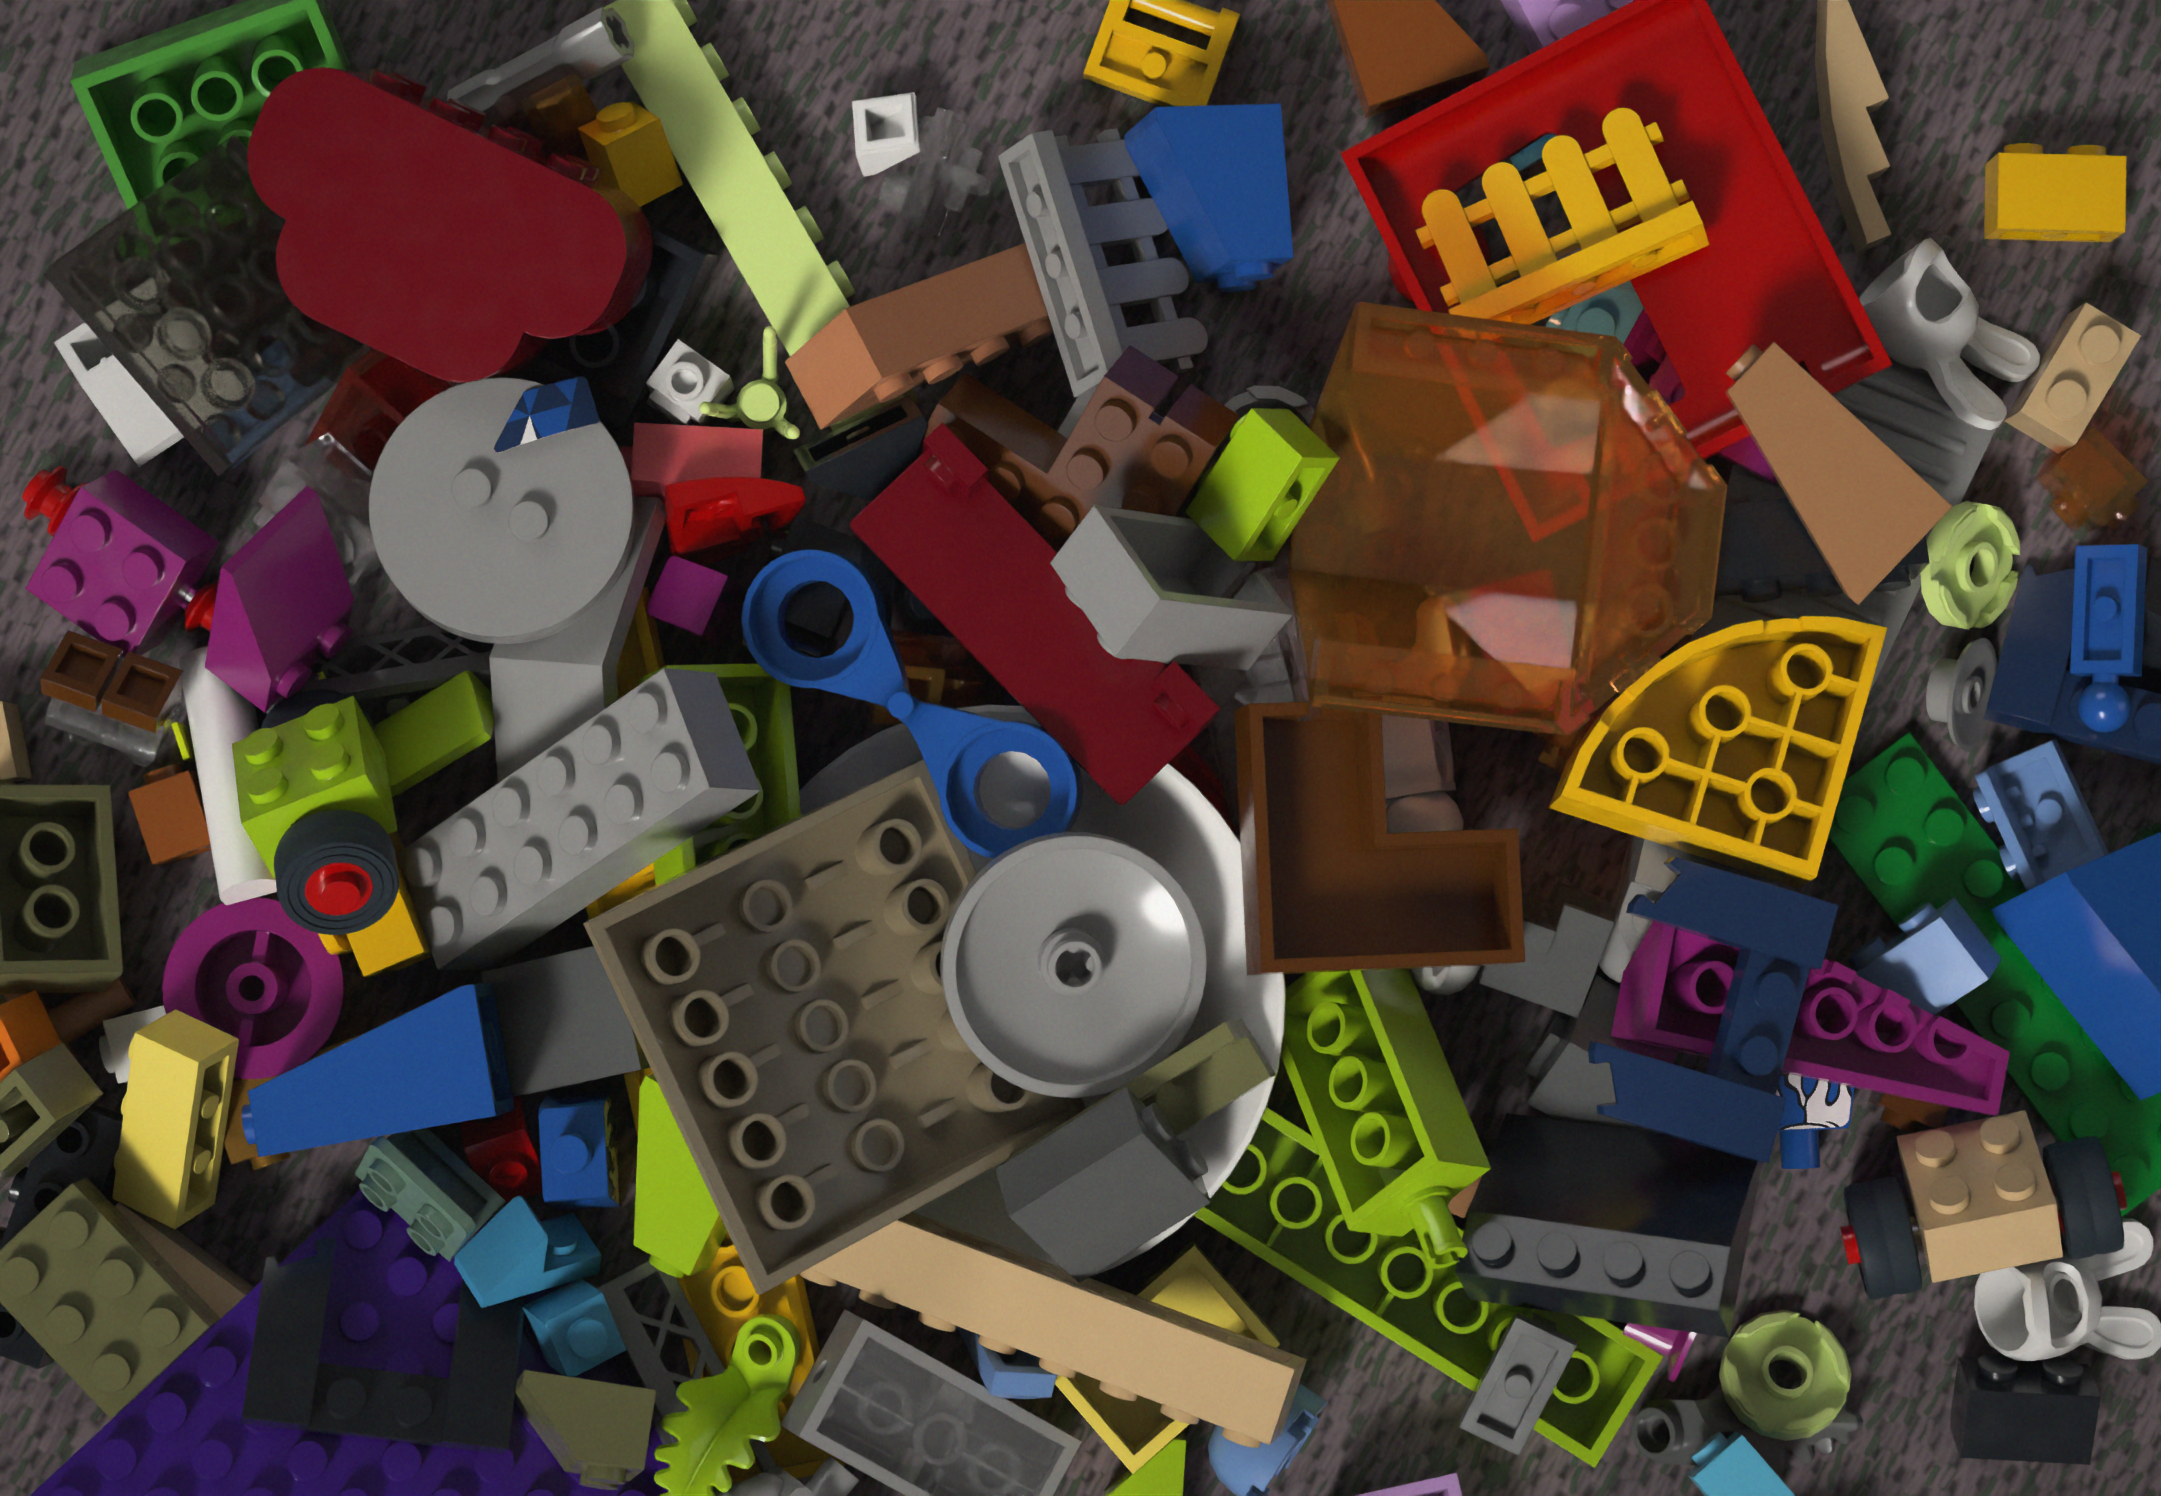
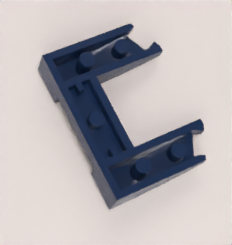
(2043, 697)
(1779, 942)

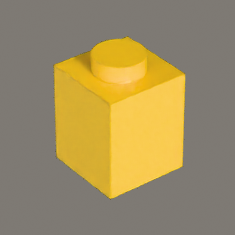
(631, 151)

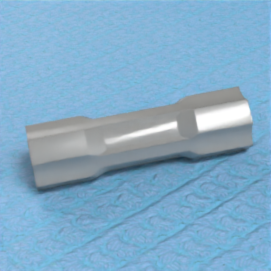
(581, 48)

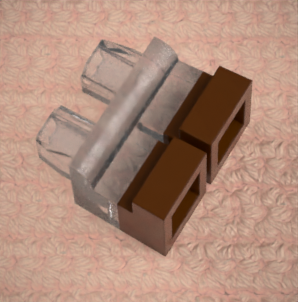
(111, 699)

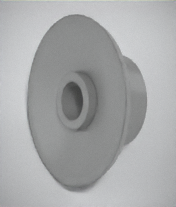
(1961, 691)

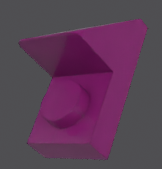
(697, 601)

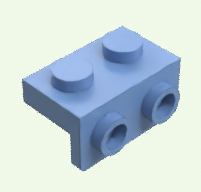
(2038, 814)

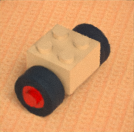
(1981, 1205)

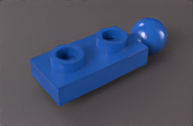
(2107, 629)

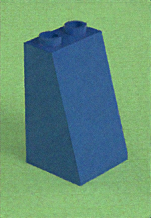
(2100, 953)
(404, 1076)

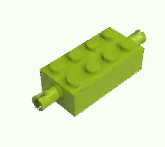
(1381, 1105)

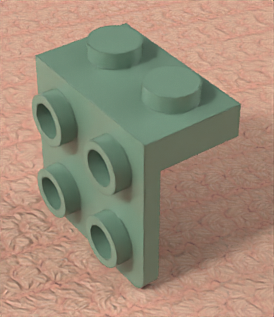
(427, 1189)

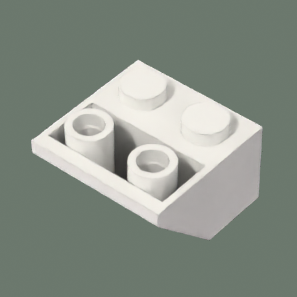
(117, 396)

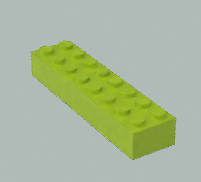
(1289, 1216)

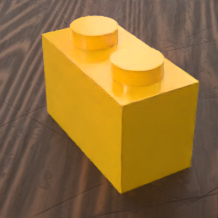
(2055, 195)

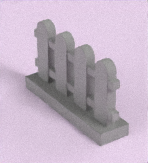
(1069, 261)

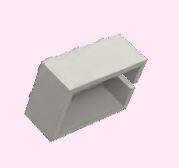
(1165, 589)

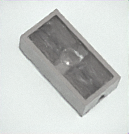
(922, 1421)

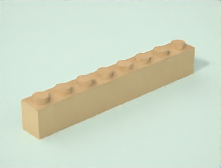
(1072, 1325)

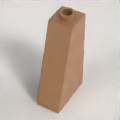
(1838, 475)

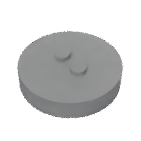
(504, 538)

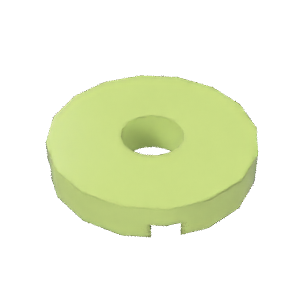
(1946, 582)
(1762, 1403)

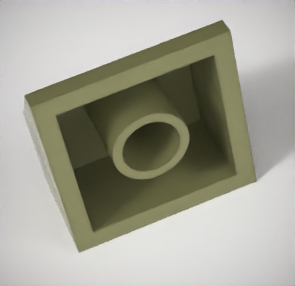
(589, 1425)

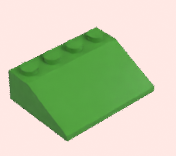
(196, 85)

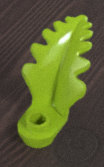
(729, 1410)

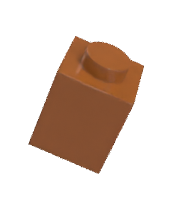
(171, 815)

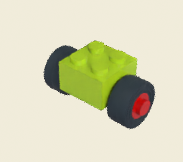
(321, 810)

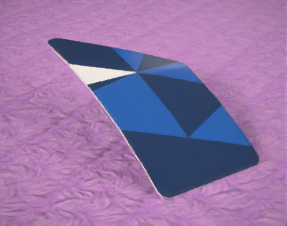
(549, 412)

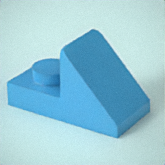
(524, 1256)

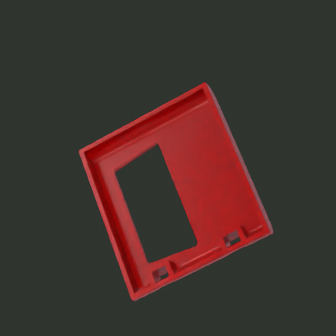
(1767, 258)

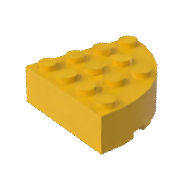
(1733, 745)

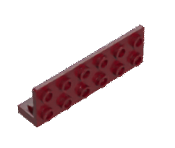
(1005, 603)

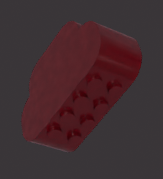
(437, 230)

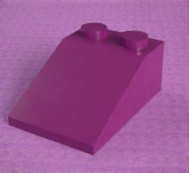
(280, 605)

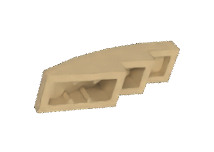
(1847, 93)

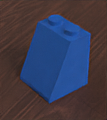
(1219, 187)

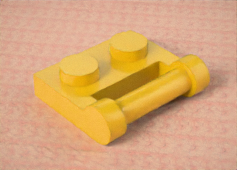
(1155, 64)

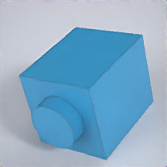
(574, 1328)

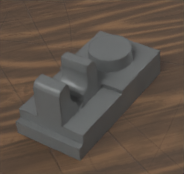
(1517, 1382)

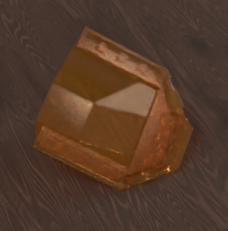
(1498, 524)

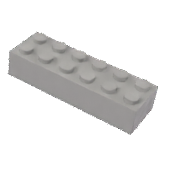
(578, 820)

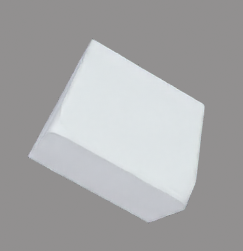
(885, 131)

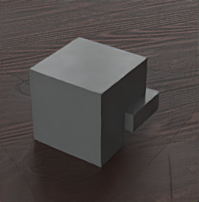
(1560, 950)
(1565, 1080)

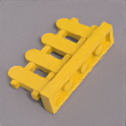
(1605, 254)

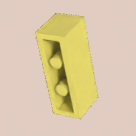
(174, 1118)

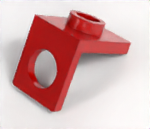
(504, 1153)

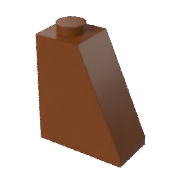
(1404, 51)

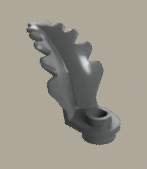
(1698, 1419)

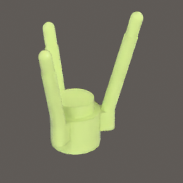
(762, 401)

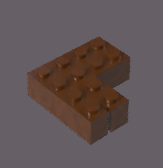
(1113, 457)
(1328, 878)

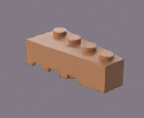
(920, 335)

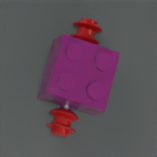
(119, 560)

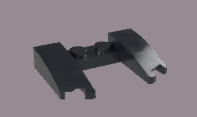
(298, 1393)

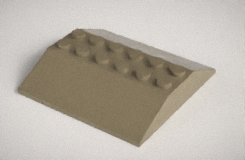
(811, 1028)

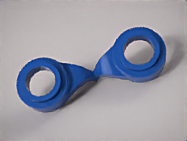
(870, 668)

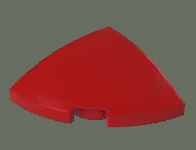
(722, 515)

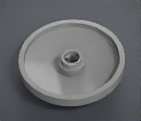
(1073, 964)

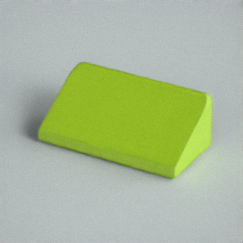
(436, 730)

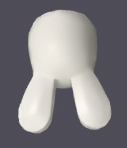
(1932, 319)
(2057, 1305)

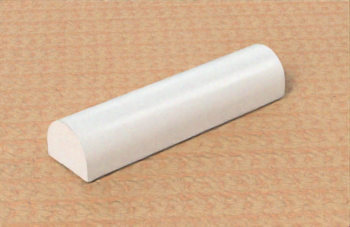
(216, 721)

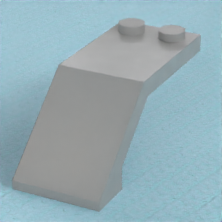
(569, 677)

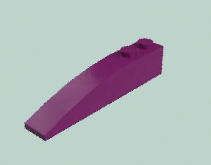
(1842, 1033)

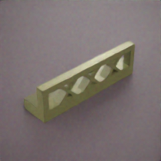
(1198, 1078)

